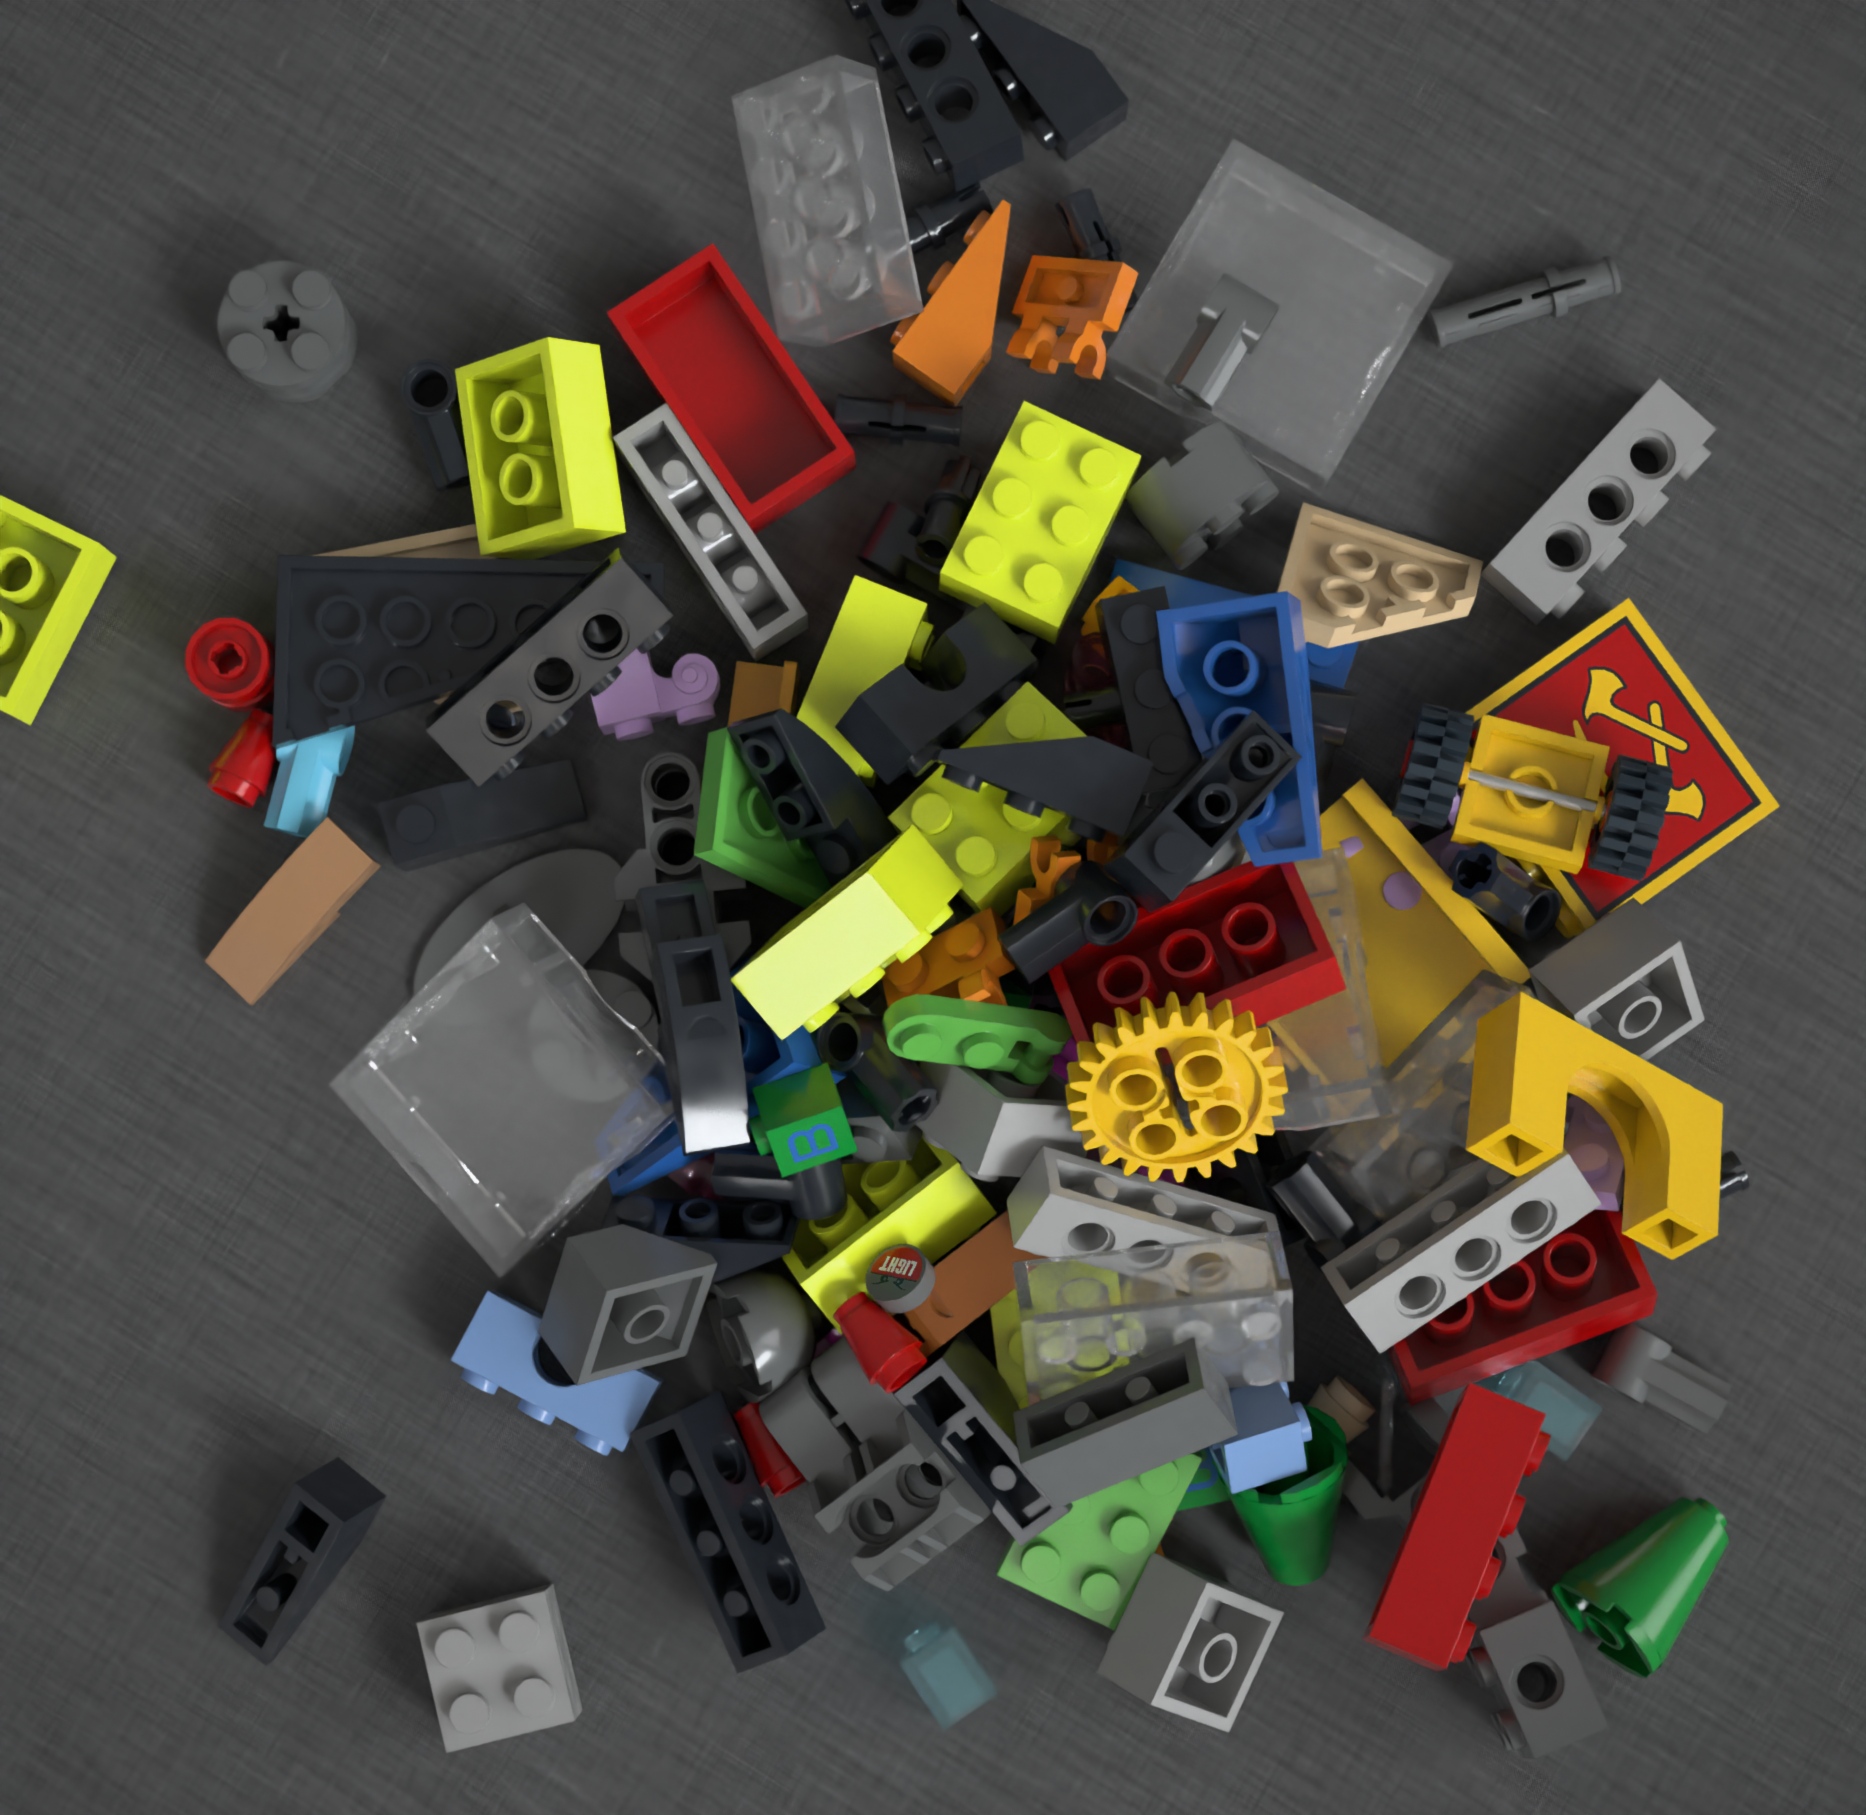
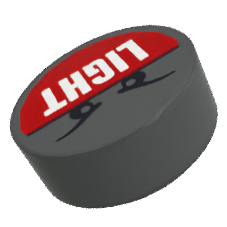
(900, 1278)

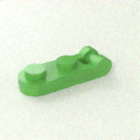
(976, 1035)

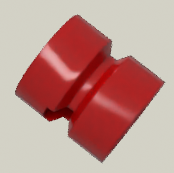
(232, 664)

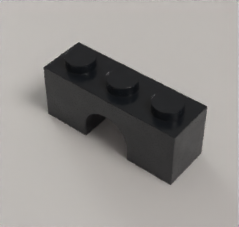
(1150, 713)
(903, 721)

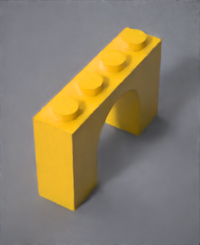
(1663, 1126)

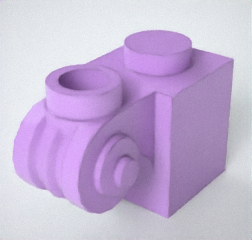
(645, 698)

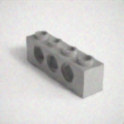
(1657, 423)
(711, 532)
(1084, 1207)
(1454, 1243)

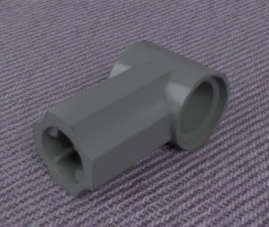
(1228, 328)
(1648, 1371)

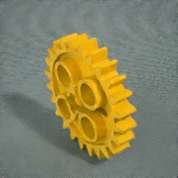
(1222, 1071)

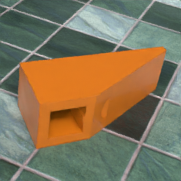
(955, 332)

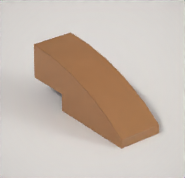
(291, 910)

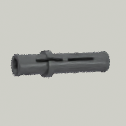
(1593, 281)

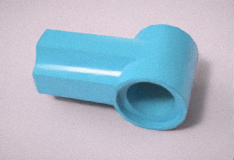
(307, 781)

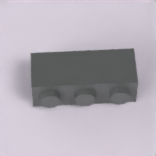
(1124, 1423)

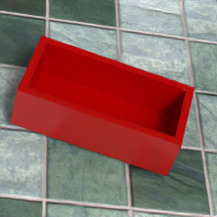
(732, 388)
(1454, 1529)

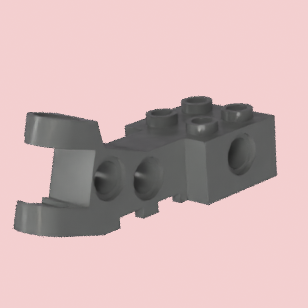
(1511, 1622)

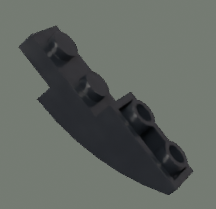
(812, 792)
(697, 1017)

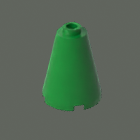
(1297, 1515)
(1645, 1583)

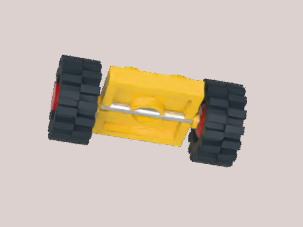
(1532, 793)

